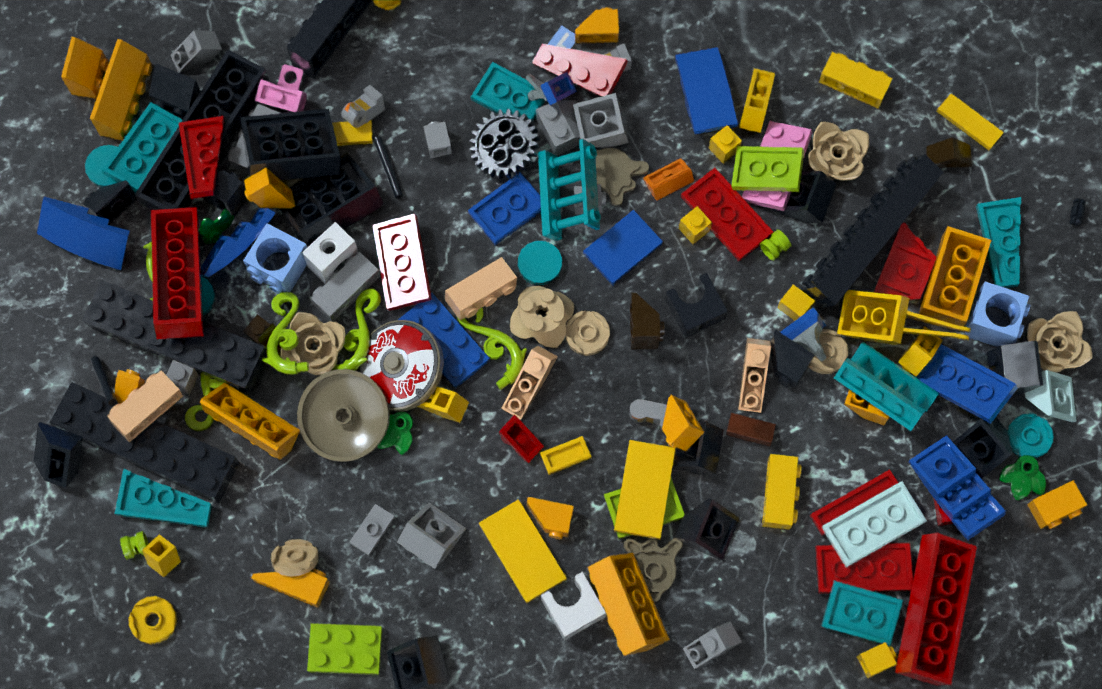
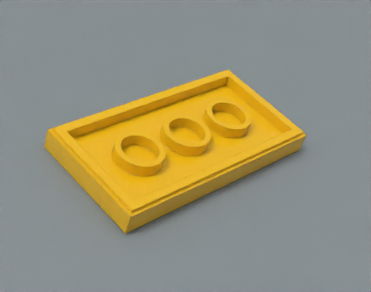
(644, 489)
(522, 551)

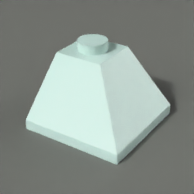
(1055, 396)

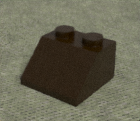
(645, 324)

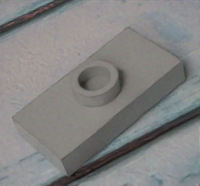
(372, 529)

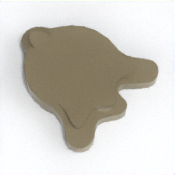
(616, 172)
(655, 563)

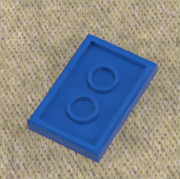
(506, 208)
(622, 247)

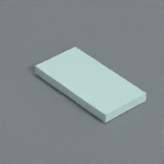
(874, 524)

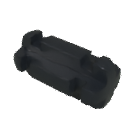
(1077, 212)

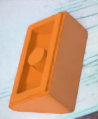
(669, 179)

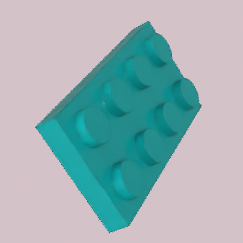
(142, 146)

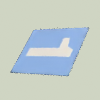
(563, 38)

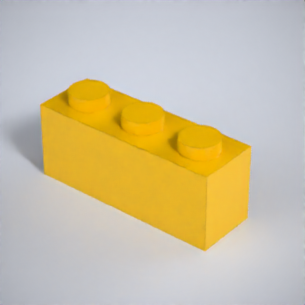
(855, 79)
(781, 491)

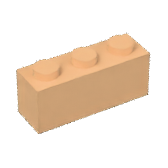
(481, 289)
(144, 405)

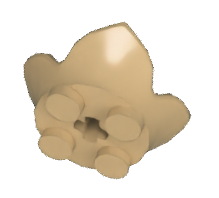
(850, 144)
(311, 330)
(546, 330)
(1066, 330)

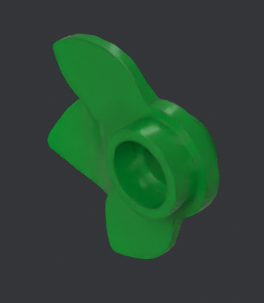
(212, 230)
(398, 436)
(1023, 481)

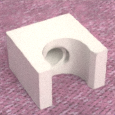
(324, 264)
(576, 617)

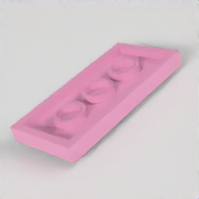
(778, 136)

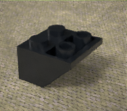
(57, 454)

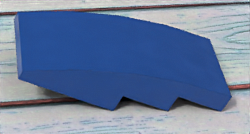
(706, 90)
(82, 233)
(228, 248)
(957, 487)

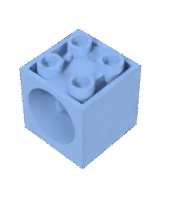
(273, 241)
(1010, 301)

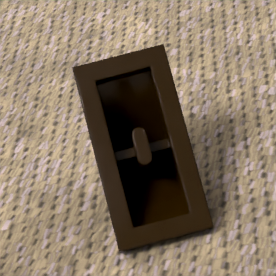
(950, 153)

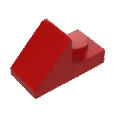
(520, 439)

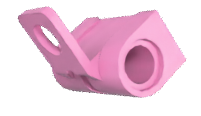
(283, 94)

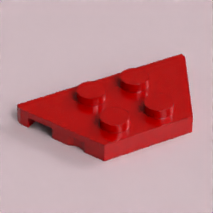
(906, 266)

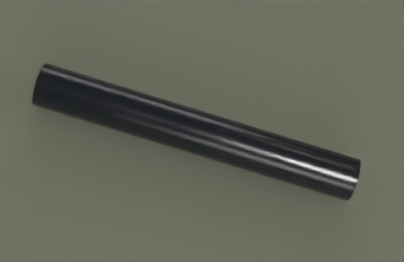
(388, 167)
(103, 380)

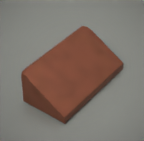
(750, 429)

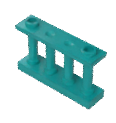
(551, 183)
(886, 386)

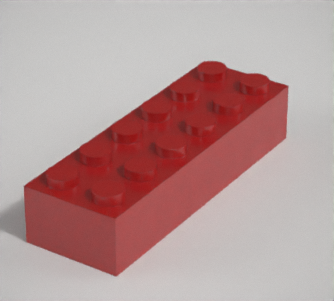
(176, 273)
(936, 609)

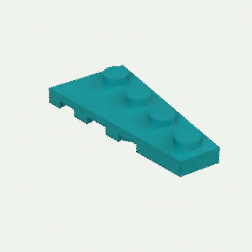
(1001, 224)
(150, 500)

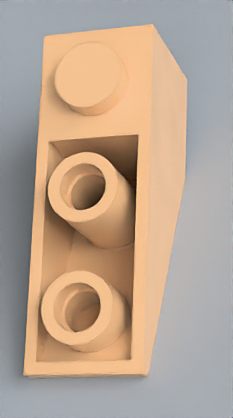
(754, 374)
(529, 381)

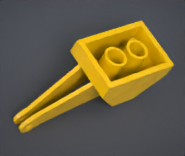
(883, 317)

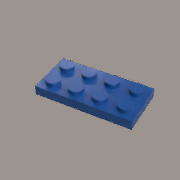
(460, 352)
(967, 383)

